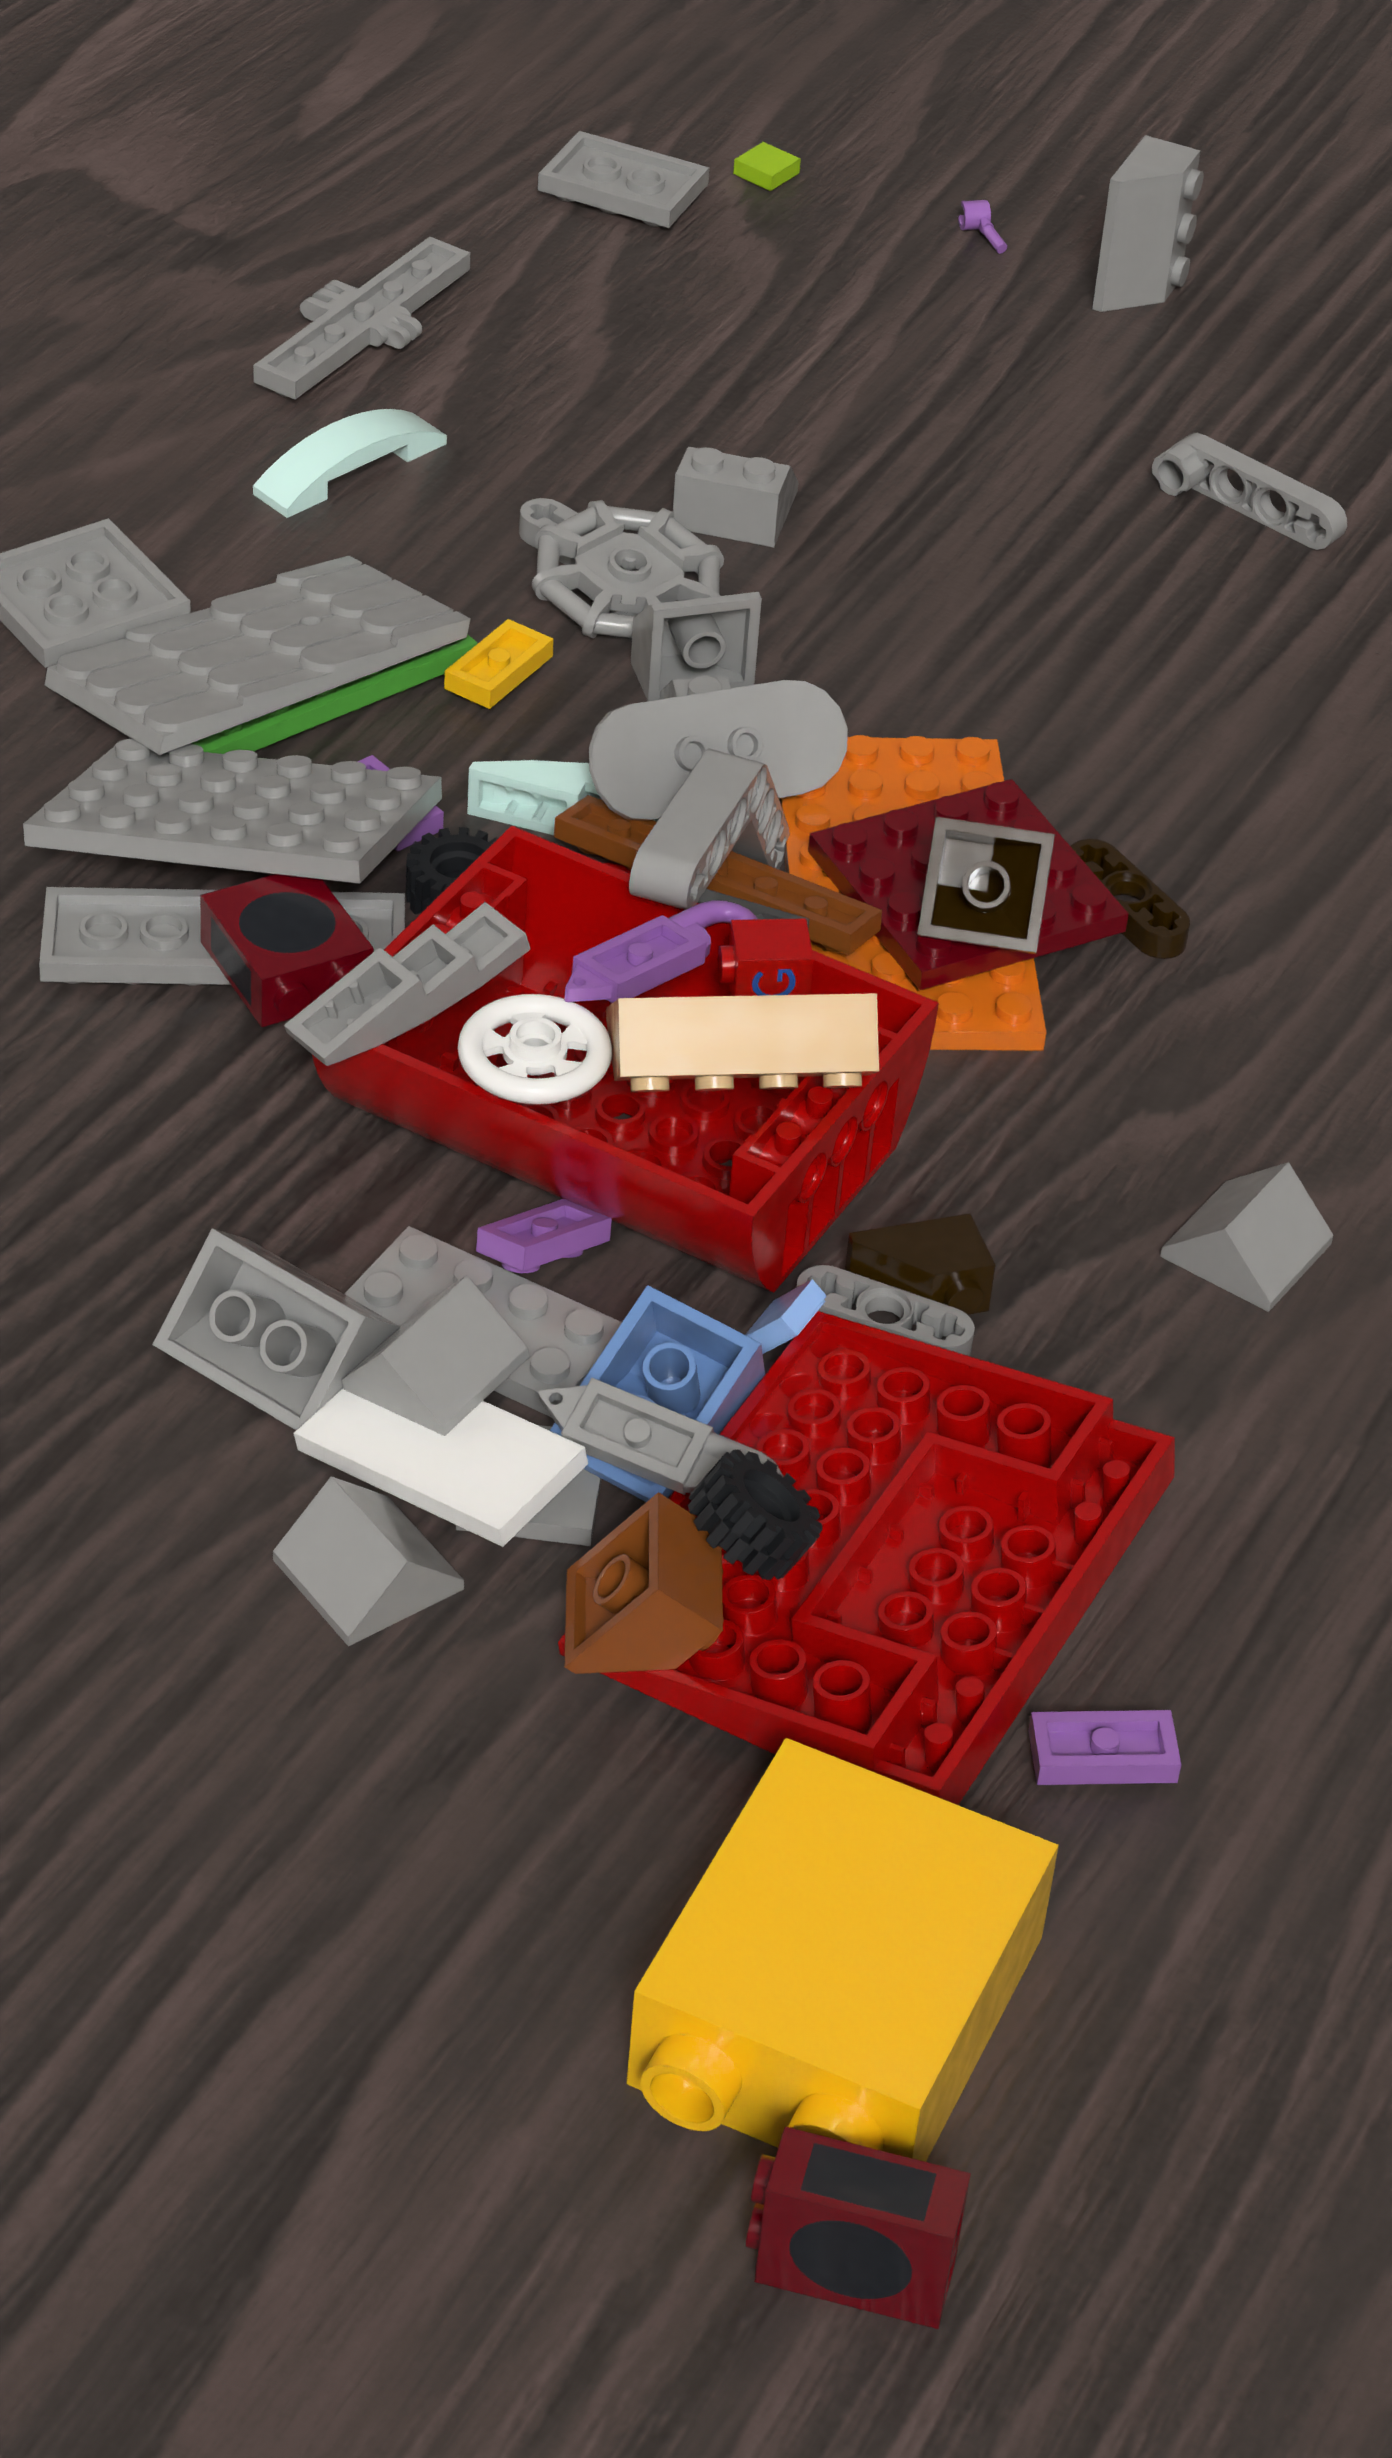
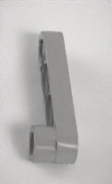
(1190, 466)

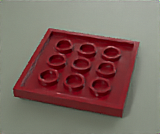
(886, 866)

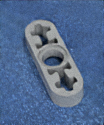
(931, 1318)

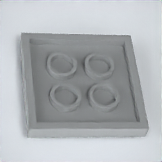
(82, 591)

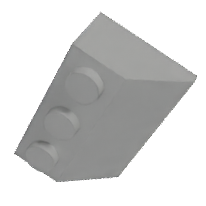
(1148, 225)
(267, 1329)

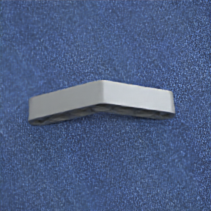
(717, 810)

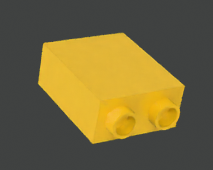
(839, 1961)

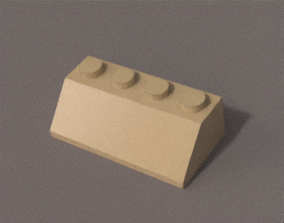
(744, 1038)

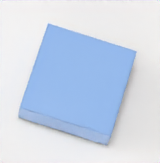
(787, 1316)

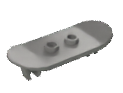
(651, 747)

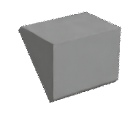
(1253, 1236)
(441, 1360)
(362, 1561)

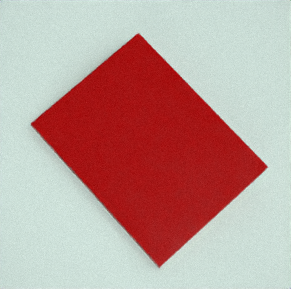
(950, 1561)

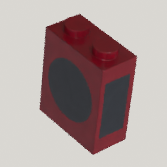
(280, 942)
(857, 2226)

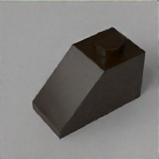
(928, 1258)

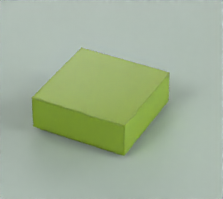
(766, 166)

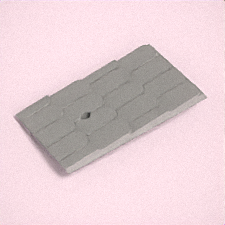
(253, 653)

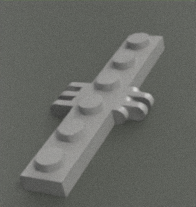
(353, 318)

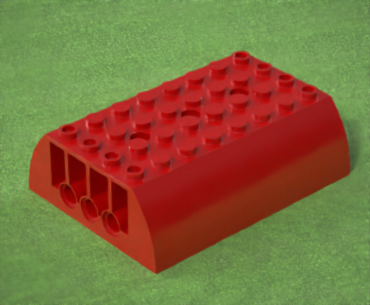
(660, 1172)

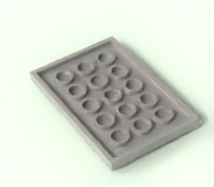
(236, 811)

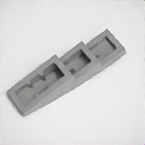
(402, 991)

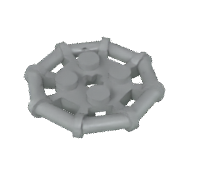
(603, 563)

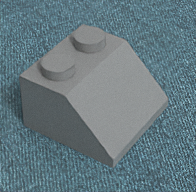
(733, 495)

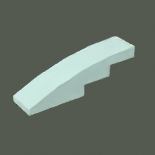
(527, 791)

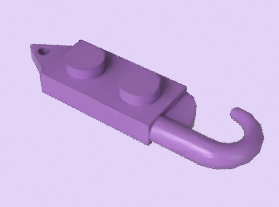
(649, 953)

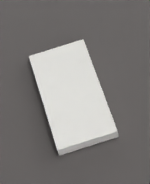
(480, 1476)

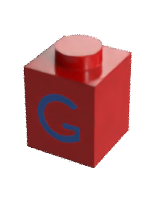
(767, 958)

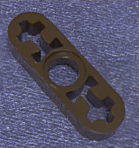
(1154, 922)

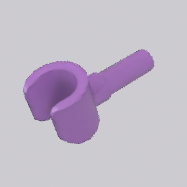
(978, 216)

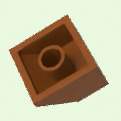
(644, 1594)

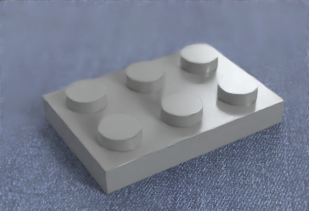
(623, 179)

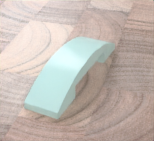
(303, 472)

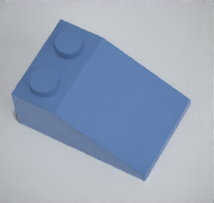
(680, 1363)

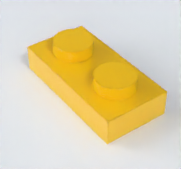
(498, 663)

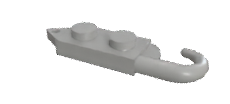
(639, 1434)

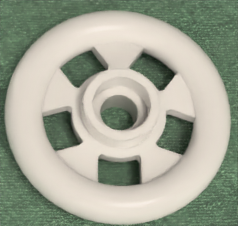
(535, 1049)

